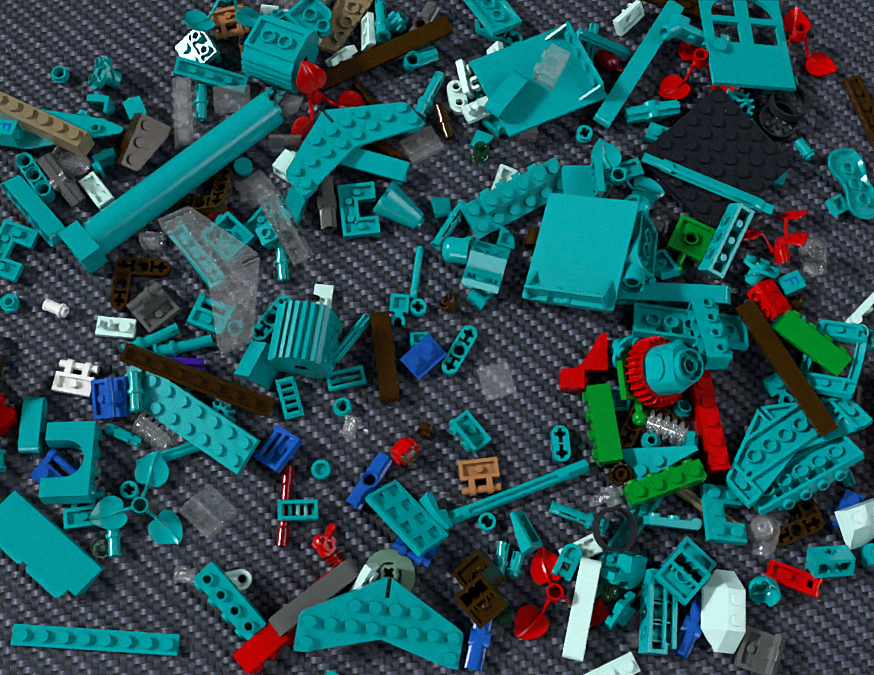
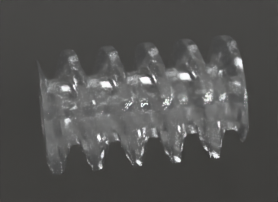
(667, 429)
(152, 432)

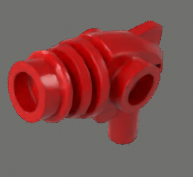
(325, 546)

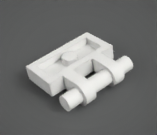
(74, 384)

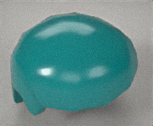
(764, 590)

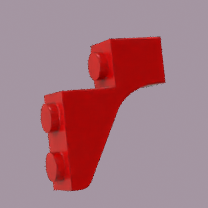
(596, 363)

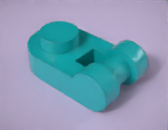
(571, 555)

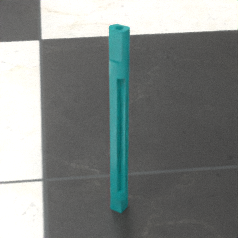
(708, 183)
(517, 492)

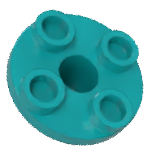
(104, 74)
(759, 270)
(621, 347)

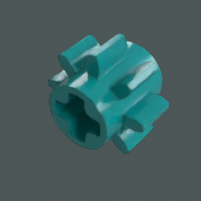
(397, 21)

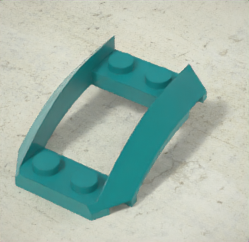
(833, 385)

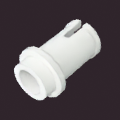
(60, 310)

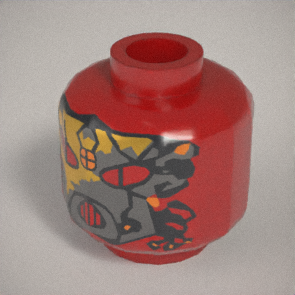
(405, 451)

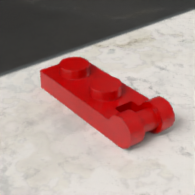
(794, 578)

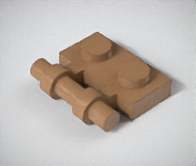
(225, 18)
(478, 470)

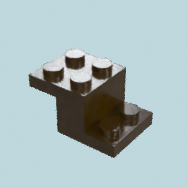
(480, 589)

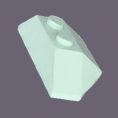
(723, 611)

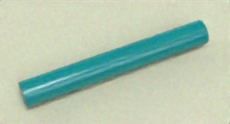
(416, 272)

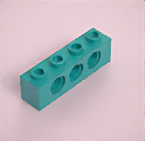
(726, 240)

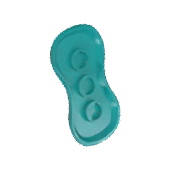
(850, 172)

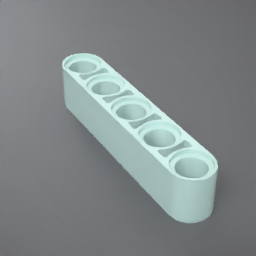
(582, 609)

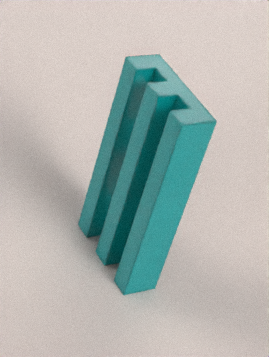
(348, 378)

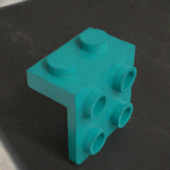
(584, 179)

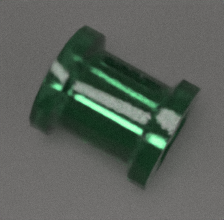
(484, 149)

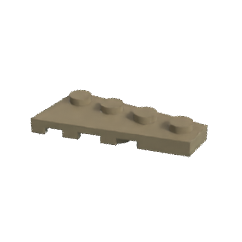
(345, 17)

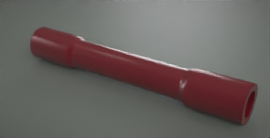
(283, 529)

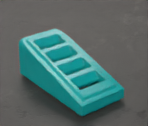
(285, 382)
(306, 502)
(525, 533)

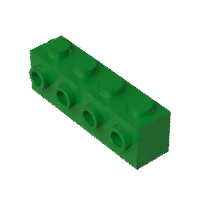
(812, 343)
(603, 424)
(665, 483)

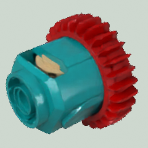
(662, 370)

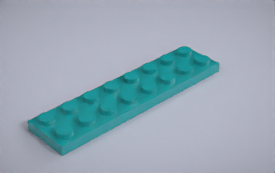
(196, 421)

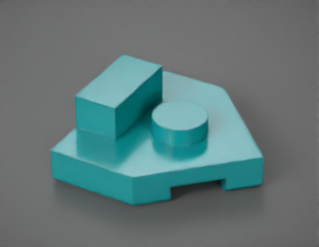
(622, 612)

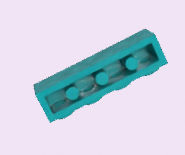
(709, 333)
(230, 600)

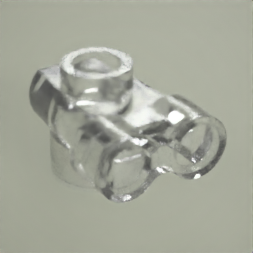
(610, 496)

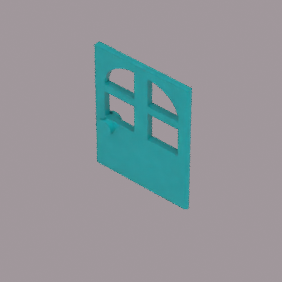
(745, 62)

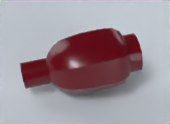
(608, 61)

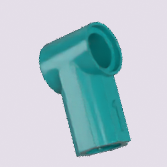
(421, 58)

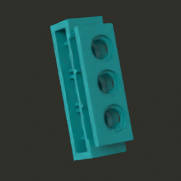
(657, 617)

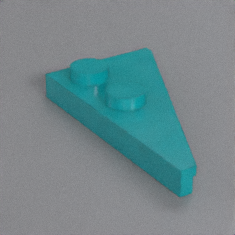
(655, 458)

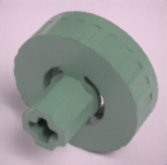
(393, 562)

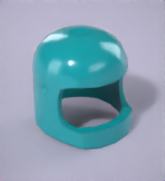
(457, 249)

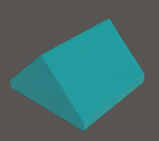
(255, 366)

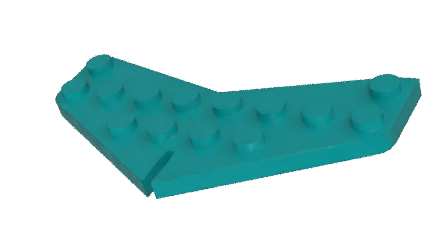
(350, 129)
(773, 443)
(371, 616)

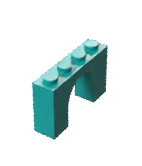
(81, 485)

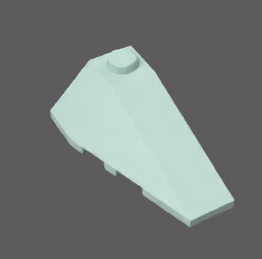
(857, 523)

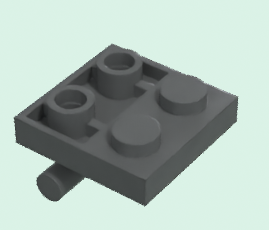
(153, 307)
(759, 652)

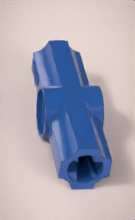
(376, 470)
(689, 629)
(478, 644)

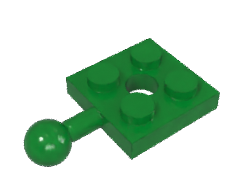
(680, 245)
(639, 417)

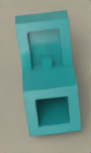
(629, 570)

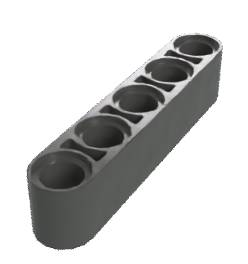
(321, 591)

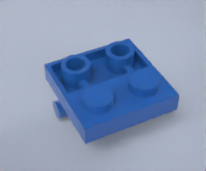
(110, 397)

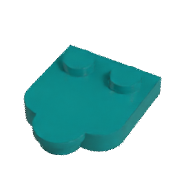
(311, 15)

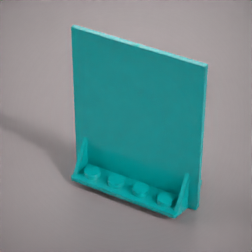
(575, 89)
(581, 252)

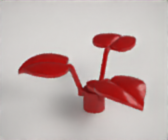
(798, 25)
(308, 81)
(674, 87)
(781, 248)
(528, 620)

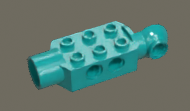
(642, 250)

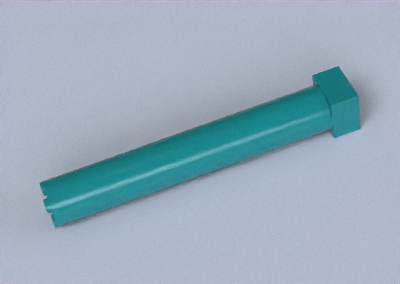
(170, 182)

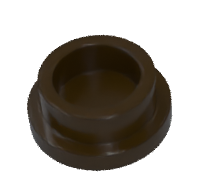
(426, 431)

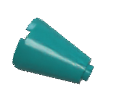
(399, 207)

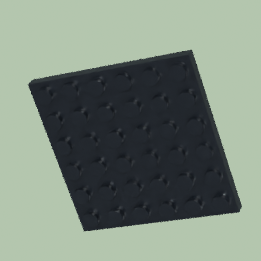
(723, 145)

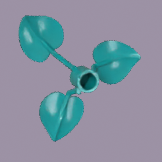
(201, 22)
(611, 158)
(110, 510)

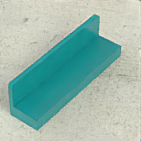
(377, 164)

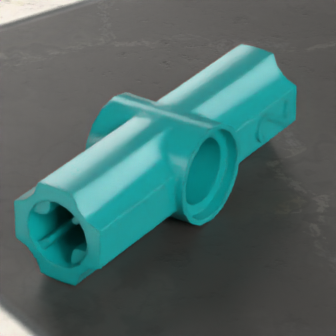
(651, 111)

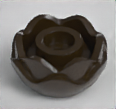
(450, 302)
(797, 302)
(621, 468)

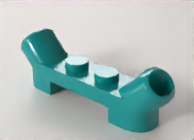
(679, 28)

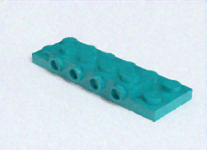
(513, 198)
(675, 325)
(808, 472)

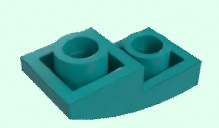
(431, 506)

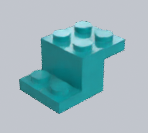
(485, 267)
(685, 570)

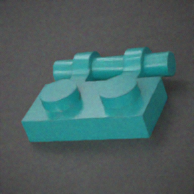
(664, 267)
(78, 517)

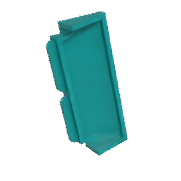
(45, 549)

